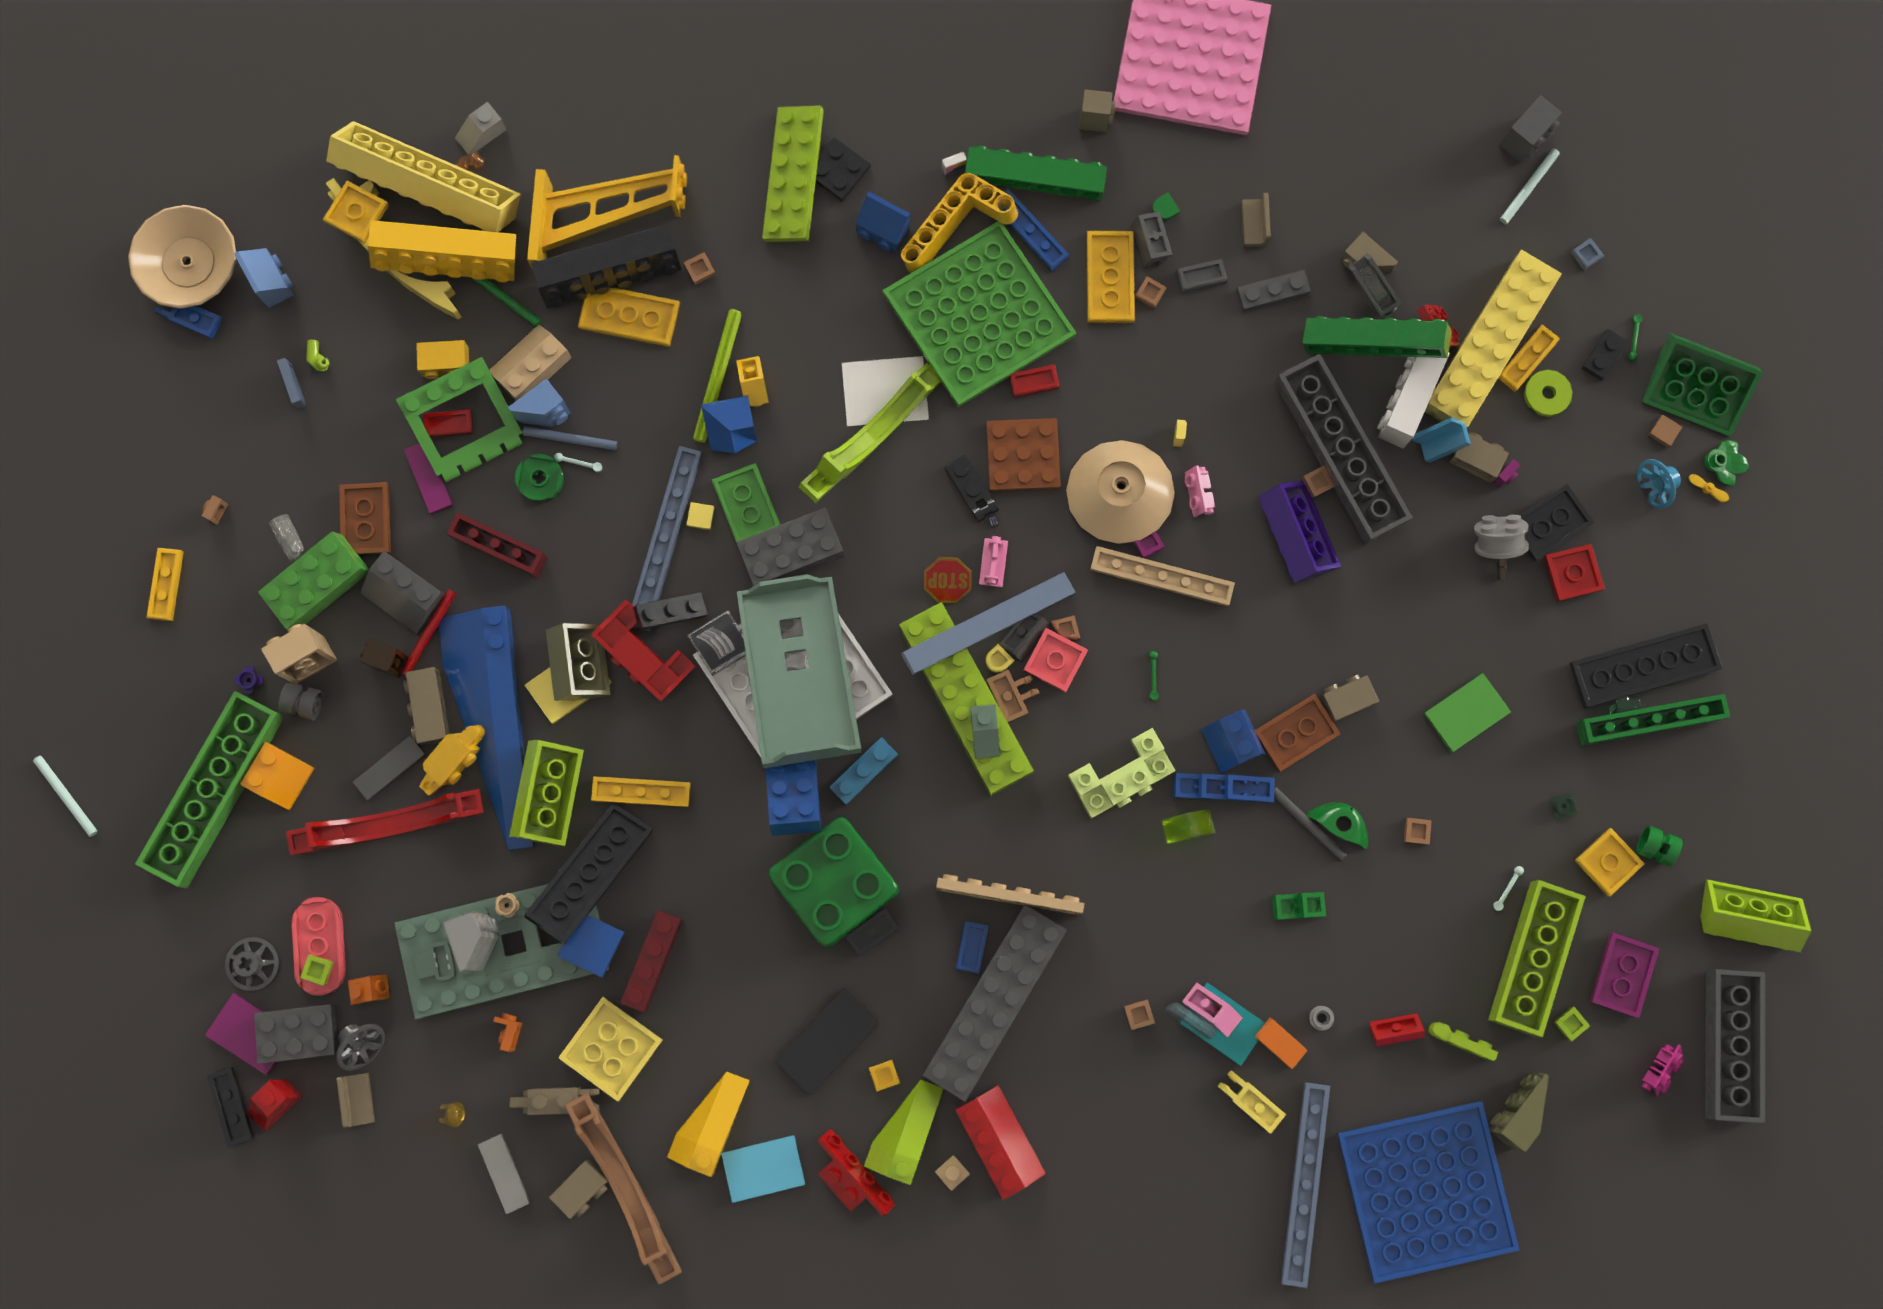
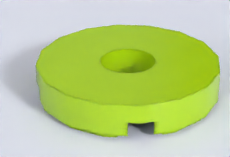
(1557, 383)

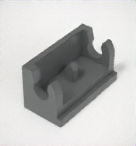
(1151, 239)

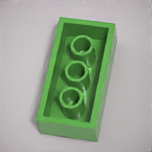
(314, 581)

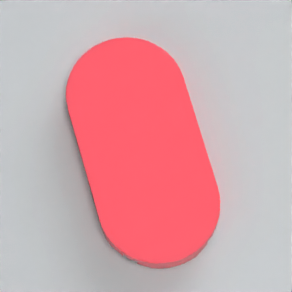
(319, 932)

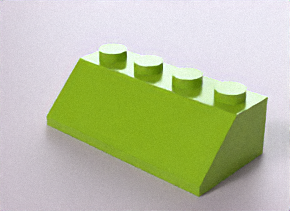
(1754, 916)

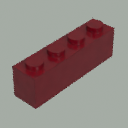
(497, 545)
(651, 961)

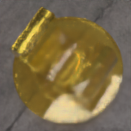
(454, 1114)

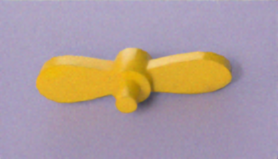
(1707, 488)

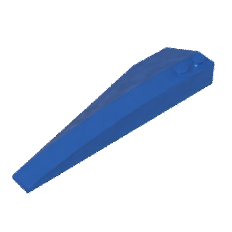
(484, 683)

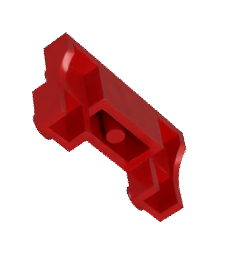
(631, 652)

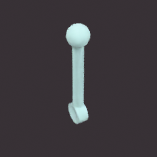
(597, 467)
(1498, 905)

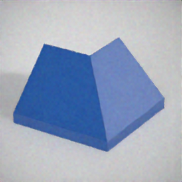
(729, 424)

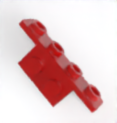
(849, 1177)

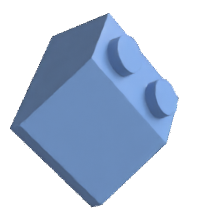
(265, 275)
(540, 407)

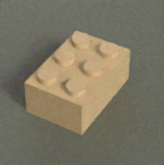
(298, 653)

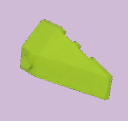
(901, 1141)

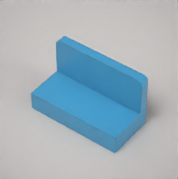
(1442, 439)

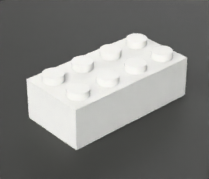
(1410, 399)

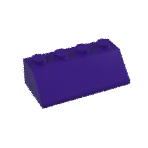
(1299, 531)

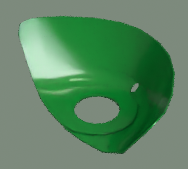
(1329, 813)

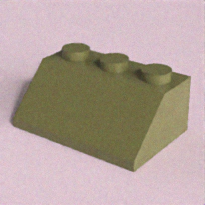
(577, 662)

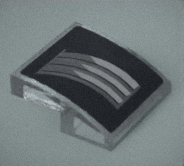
(719, 643)

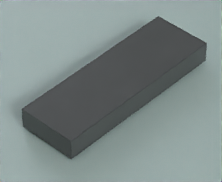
(389, 768)

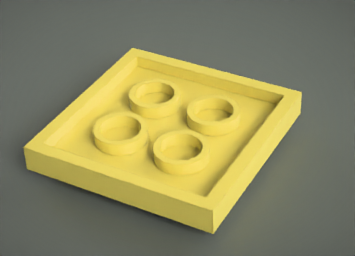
(610, 1049)

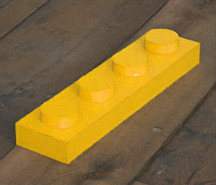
(641, 791)

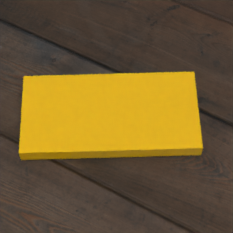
(1110, 277)
(630, 316)

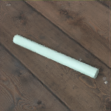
(1529, 186)
(65, 796)

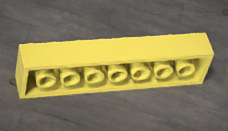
(423, 177)
(1492, 339)

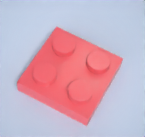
(1055, 660)

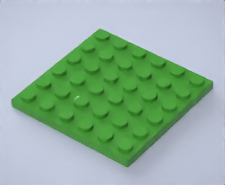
(979, 313)

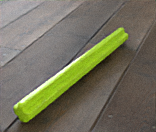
(719, 369)

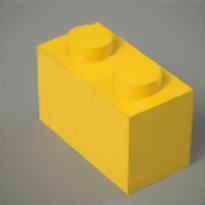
(441, 357)

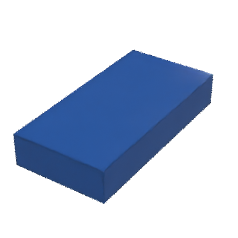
(972, 947)

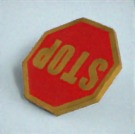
(947, 579)

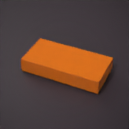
(1281, 1043)

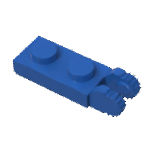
(194, 319)

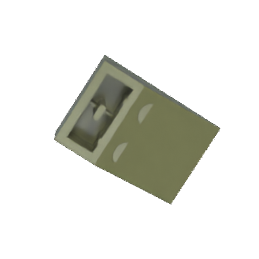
(1523, 1116)

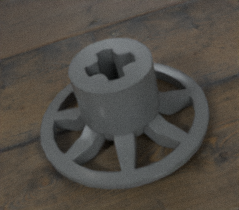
(251, 963)
(356, 1042)

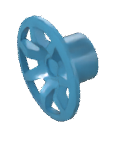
(1660, 481)

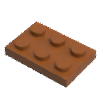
(366, 517)
(1297, 732)

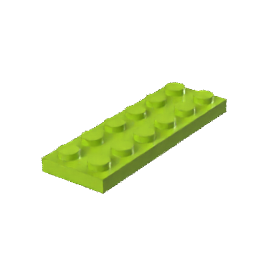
(793, 174)

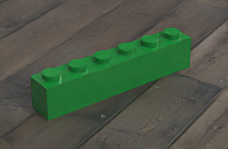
(1037, 173)
(1377, 337)
(1652, 720)

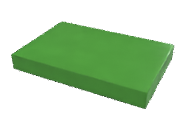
(745, 502)
(1467, 712)

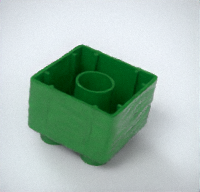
(833, 882)

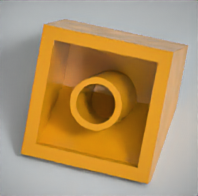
(277, 776)

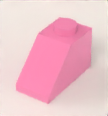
(1212, 1009)

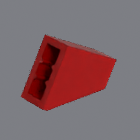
(272, 1102)

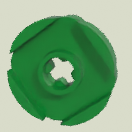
(531, 467)

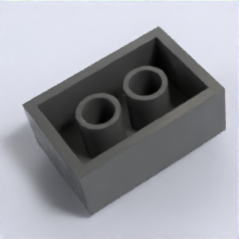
(296, 1033)

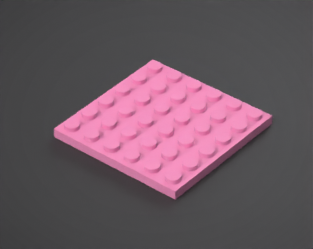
(1193, 61)

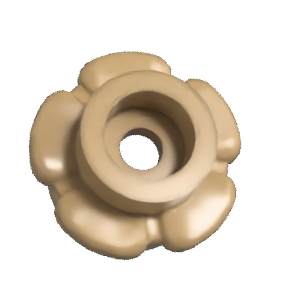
(513, 905)

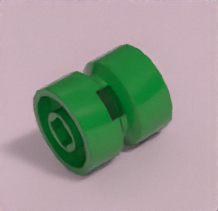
(1662, 847)

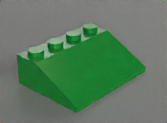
(1701, 384)

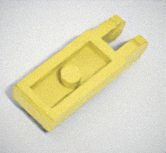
(1254, 1103)

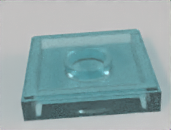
(1191, 1020)

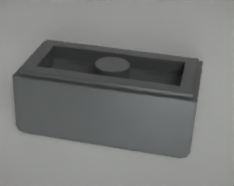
(1024, 636)

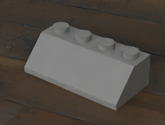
(472, 940)

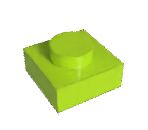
(317, 970)
(1571, 1024)

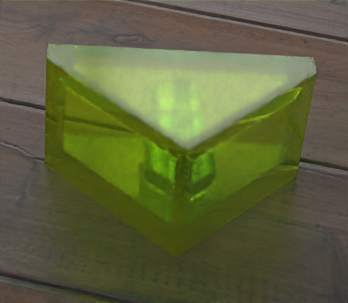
(1188, 826)

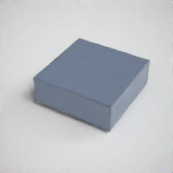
(1587, 254)

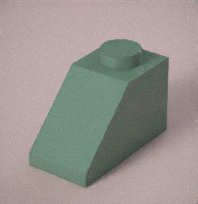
(985, 731)

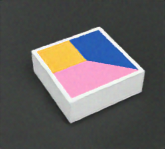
(954, 163)

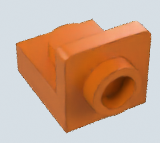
(508, 1036)

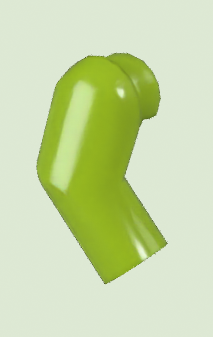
(313, 357)

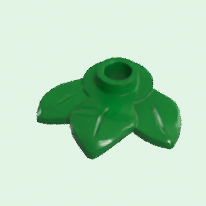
(1728, 463)

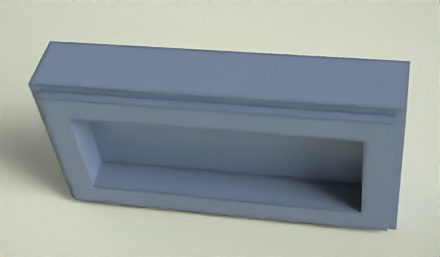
(291, 383)

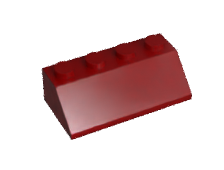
(1000, 1142)

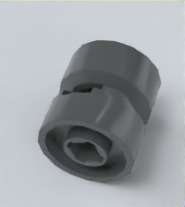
(297, 700)

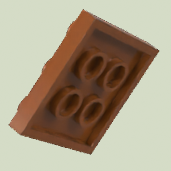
(1023, 454)

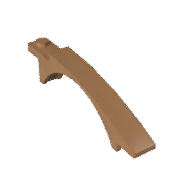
(642, 1221)

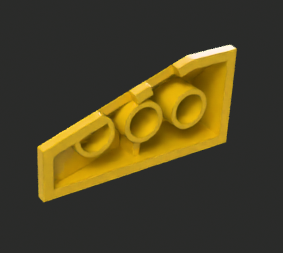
(705, 1132)

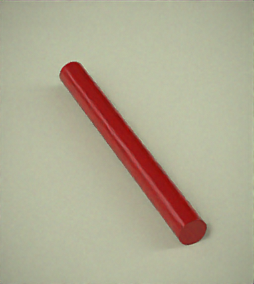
(428, 632)

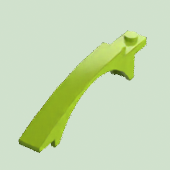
(843, 460)

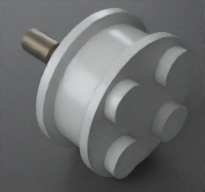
(1501, 539)

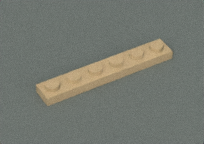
(1162, 576)

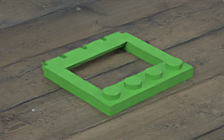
(446, 388)

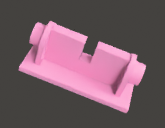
(1196, 481)
(993, 562)

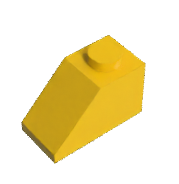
(752, 381)

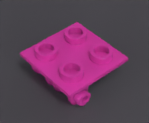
(1673, 1063)

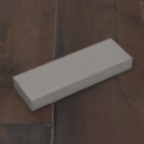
(504, 1173)

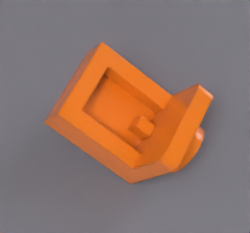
(368, 989)

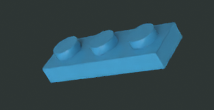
(863, 771)

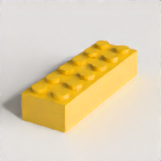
(442, 251)

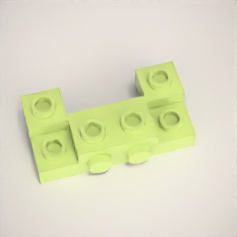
(1126, 781)

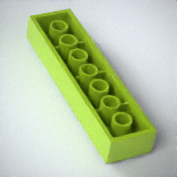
(958, 688)

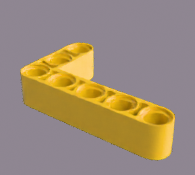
(954, 216)

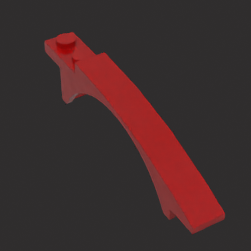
(352, 831)

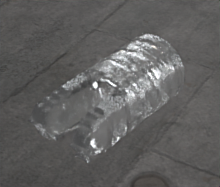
(287, 536)

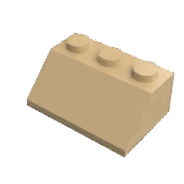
(530, 362)

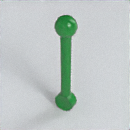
(1637, 319)
(1154, 695)

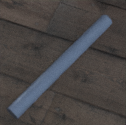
(570, 438)

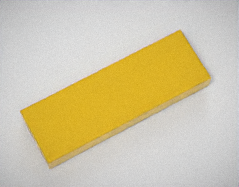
(1528, 358)
(165, 584)

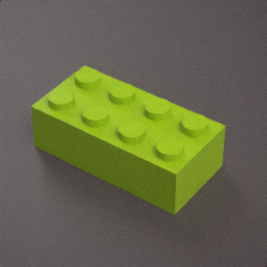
(546, 793)

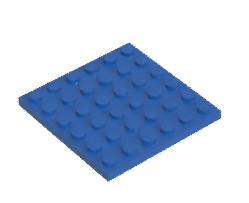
(1427, 1192)

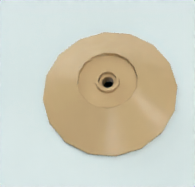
(169, 240)
(1117, 513)

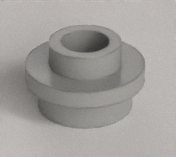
(1329, 1018)

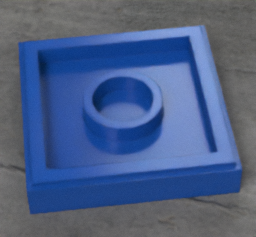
(592, 946)

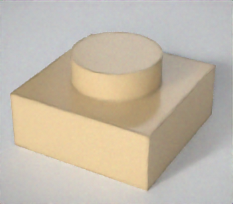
(952, 1172)

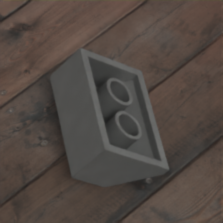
(401, 592)

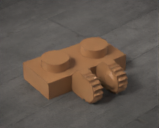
(1008, 696)

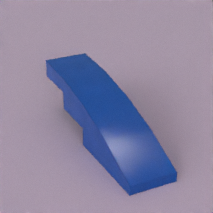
(1223, 787)

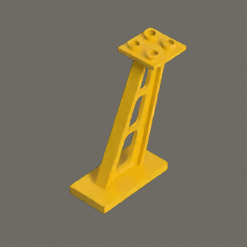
(546, 203)

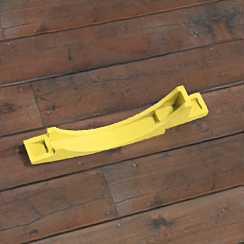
(432, 292)

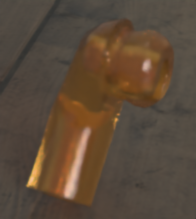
(469, 160)

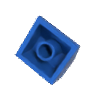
(882, 223)
(1233, 740)

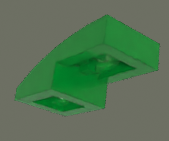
(1298, 905)

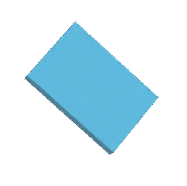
(763, 1168)

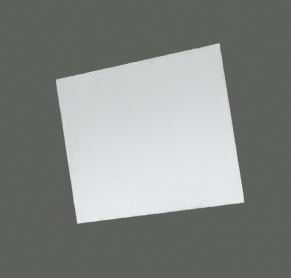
(873, 383)

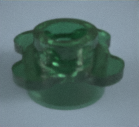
(1570, 809)

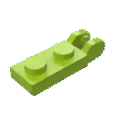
(1461, 1040)

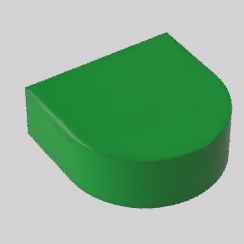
(1166, 207)

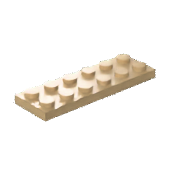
(1020, 896)

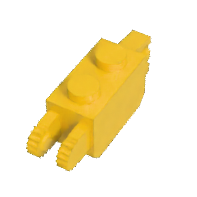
(450, 758)

